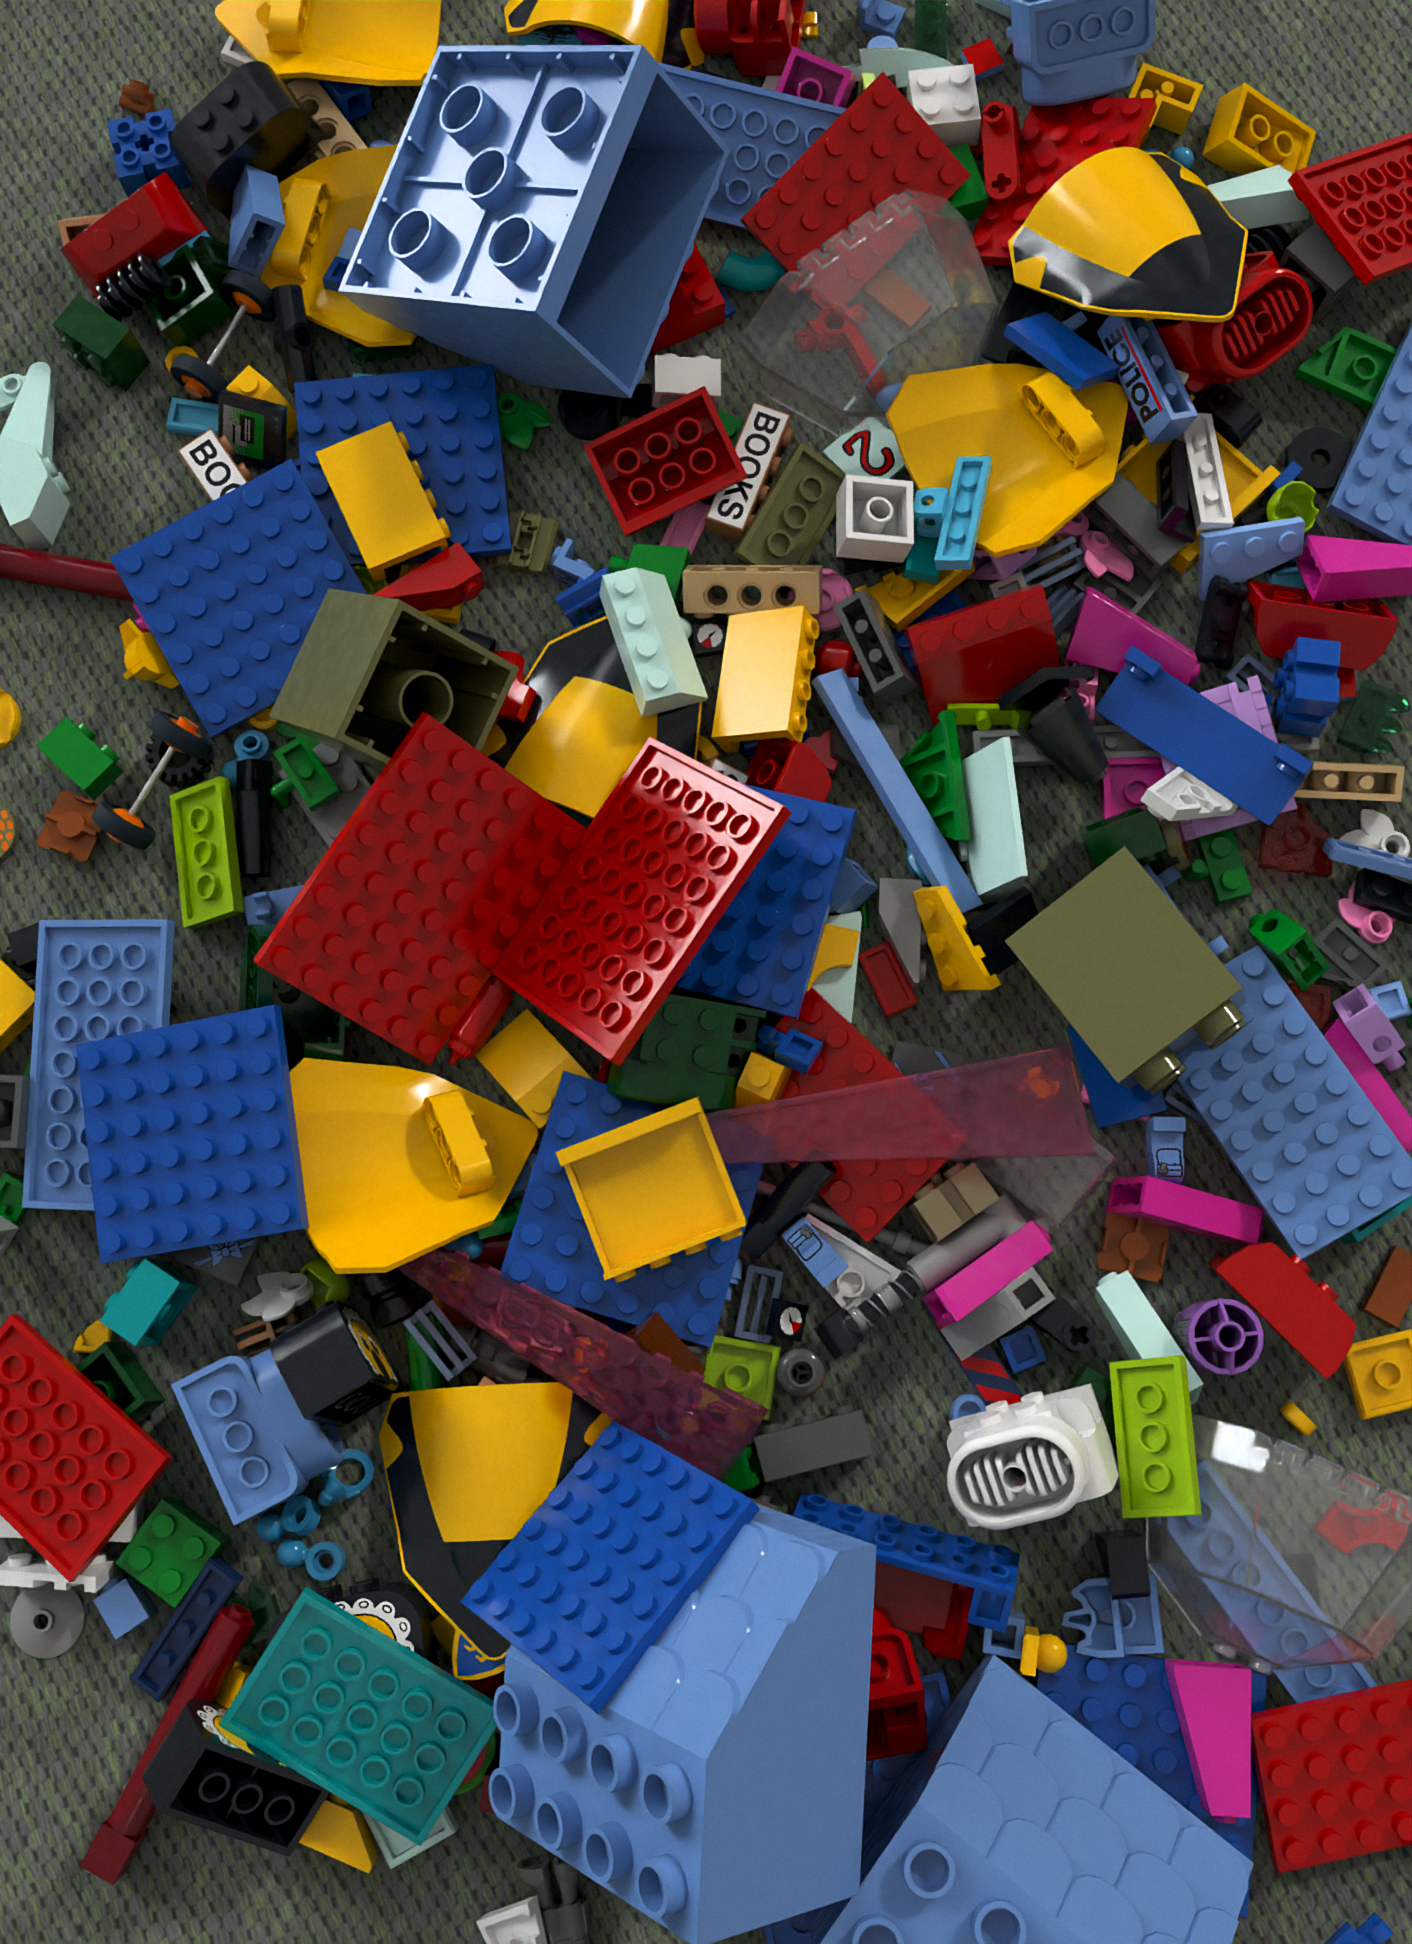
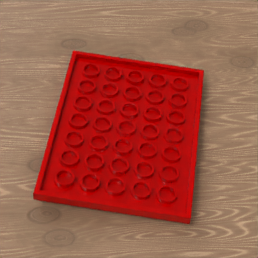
(421, 891)
(638, 897)

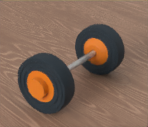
(251, 298)
(124, 824)

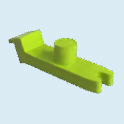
(987, 714)

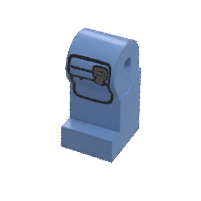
(1165, 1148)
(814, 1252)

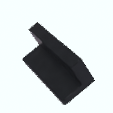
(1018, 305)
(1173, 497)

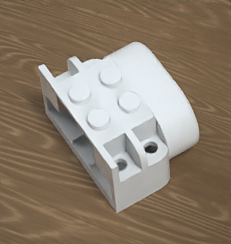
(1051, 1438)

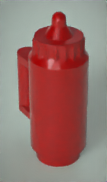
(479, 1020)

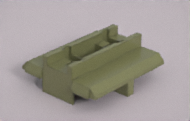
(531, 543)

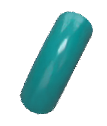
(749, 273)

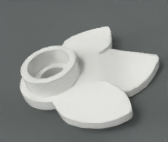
(1376, 833)
(279, 1295)

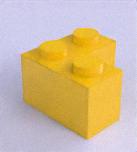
(1173, 96)

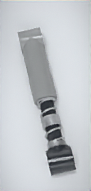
(924, 1273)

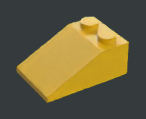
(1256, 134)
(529, 1065)

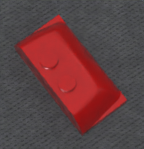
(148, 221)
(1289, 613)
(789, 769)
(1290, 1302)

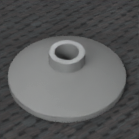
(64, 1615)

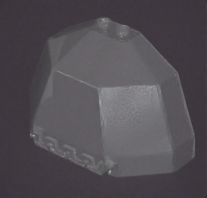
(869, 312)
(1285, 1554)

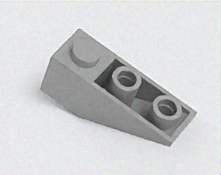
(902, 924)
(998, 1314)

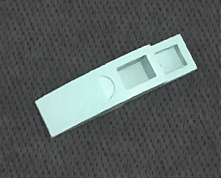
(895, 62)

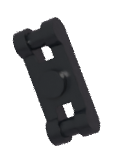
(1220, 622)

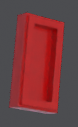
(887, 979)

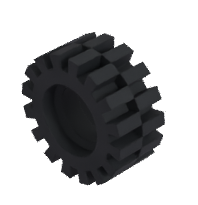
(176, 775)

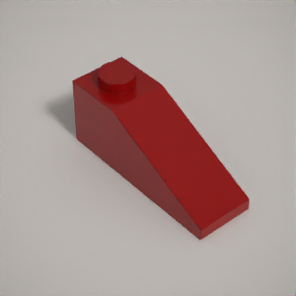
(439, 582)

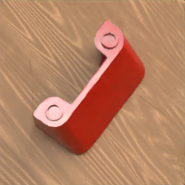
(924, 1607)

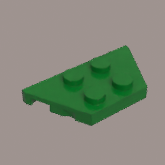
(1349, 366)
(938, 777)

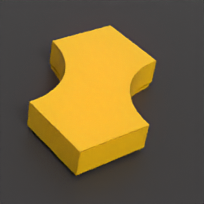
(835, 951)

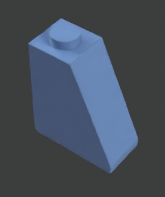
(255, 220)

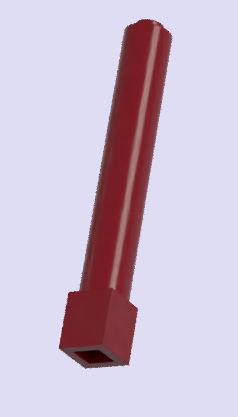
(62, 572)
(128, 1823)

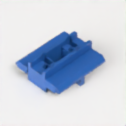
(582, 601)

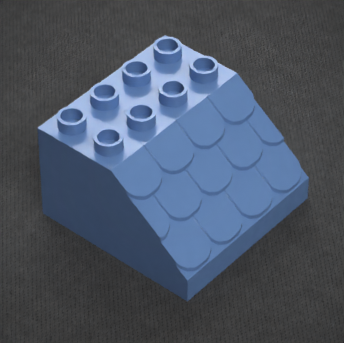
(540, 211)
(728, 1756)
(1032, 1837)

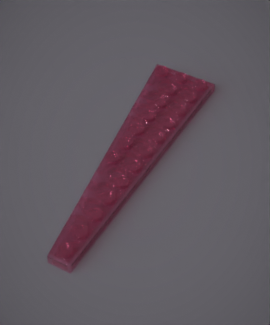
(960, 1112)
(597, 1363)

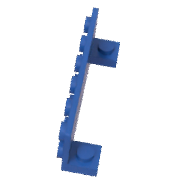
(1203, 738)
(928, 1551)

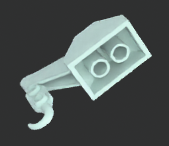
(29, 482)

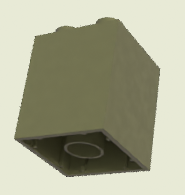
(380, 665)
(1130, 974)

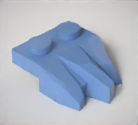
(1117, 1625)

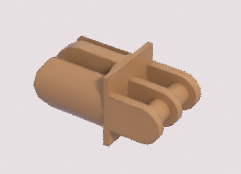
(272, 1332)

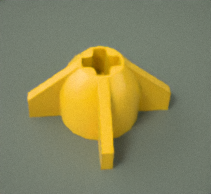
(144, 657)

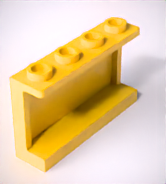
(383, 498)
(765, 677)

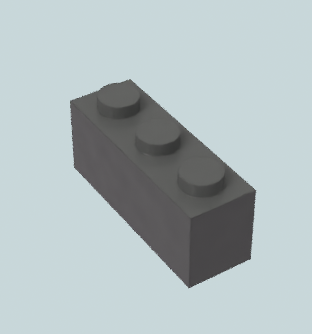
(1132, 526)
(875, 646)
(812, 1443)

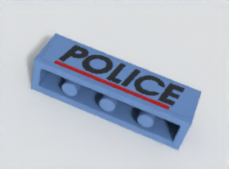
(1148, 377)

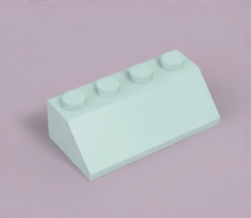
(651, 641)

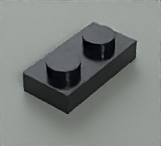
(1383, 894)

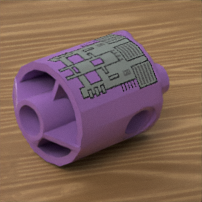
(1198, 1330)

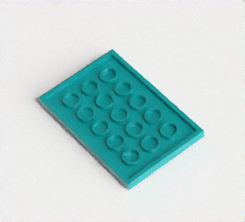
(362, 1716)

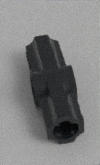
(294, 335)

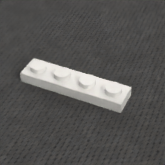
(1206, 476)

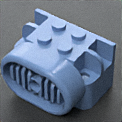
(1078, 46)
(254, 1434)

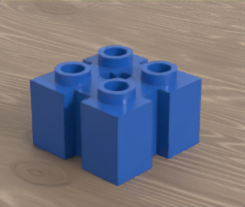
(145, 150)
(1307, 687)

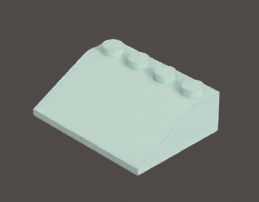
(997, 853)

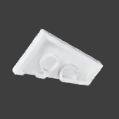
(30, 1572)

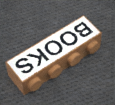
(759, 451)
(212, 464)

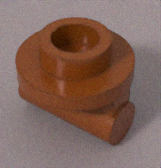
(137, 97)

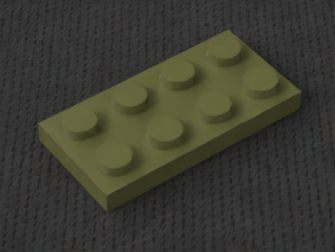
(793, 512)

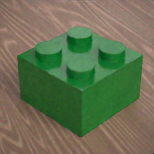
(172, 1549)

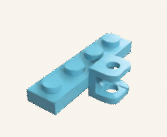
(955, 514)

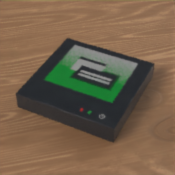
(253, 429)

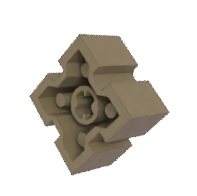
(951, 1200)

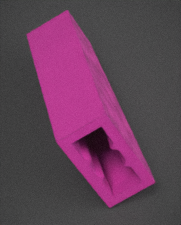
(1354, 569)
(1108, 630)
(1370, 1081)
(1185, 1209)
(987, 1274)
(1216, 1731)

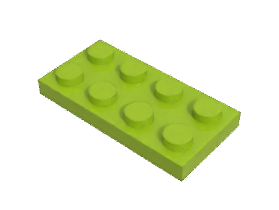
(206, 853)
(1154, 1438)

